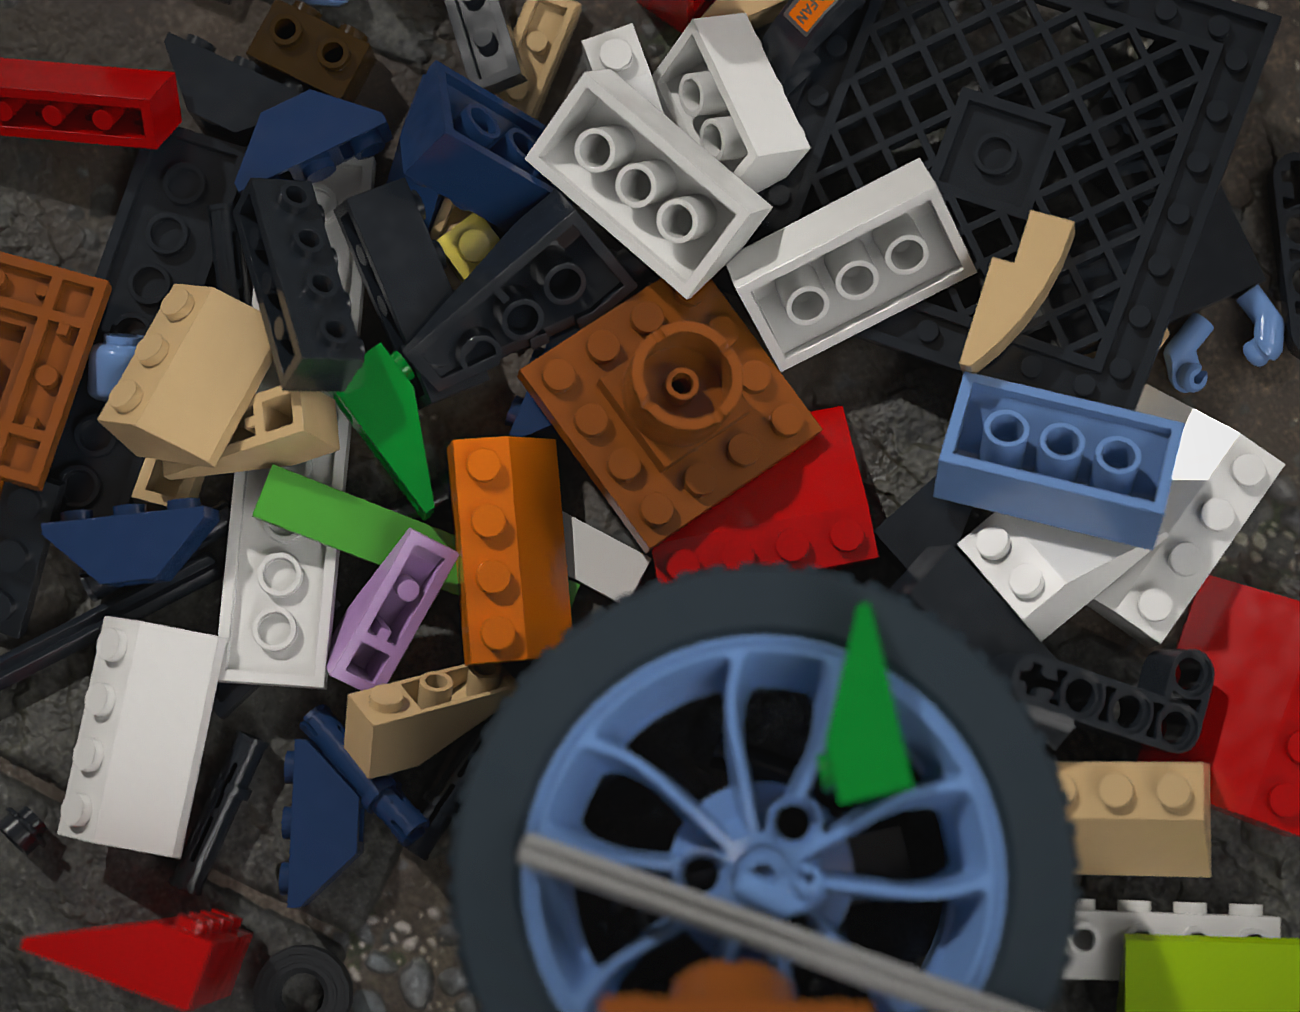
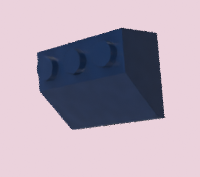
(473, 149)

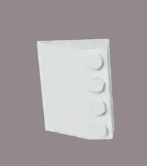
(1210, 498)

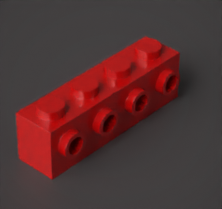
(87, 103)

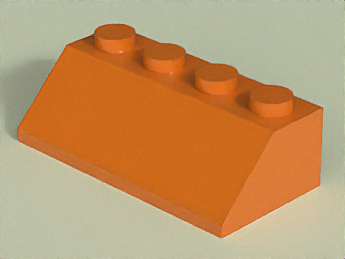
(509, 547)

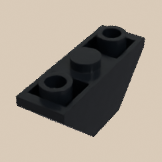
(222, 92)

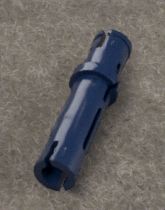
(378, 795)

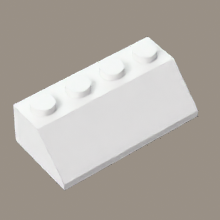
(647, 181)
(850, 265)
(142, 736)

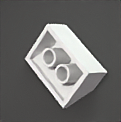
(730, 100)

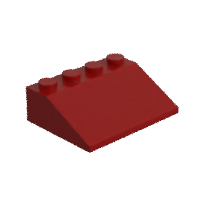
(795, 513)
(1253, 705)
(169, 959)

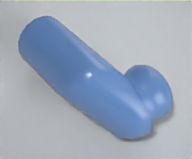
(1268, 327)
(1182, 358)
(785, 896)

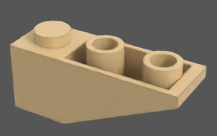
(419, 716)

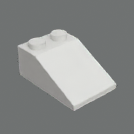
(1046, 569)

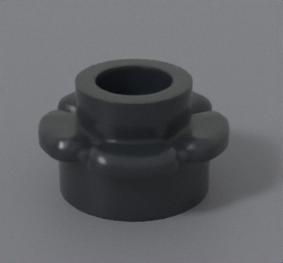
(23, 829)

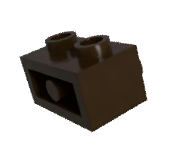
(312, 52)

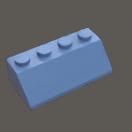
(1058, 460)

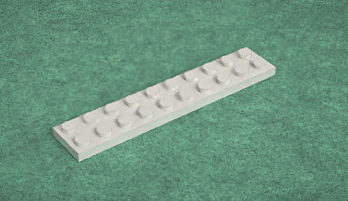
(275, 581)

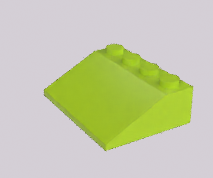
(1209, 974)

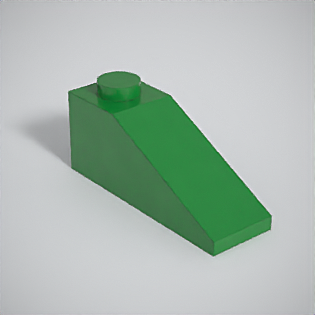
(386, 417)
(863, 730)

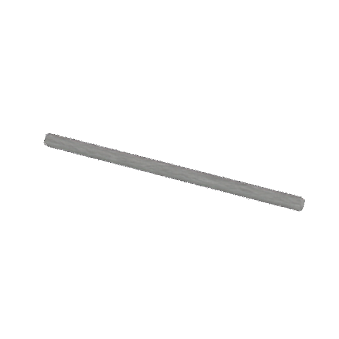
(754, 929)

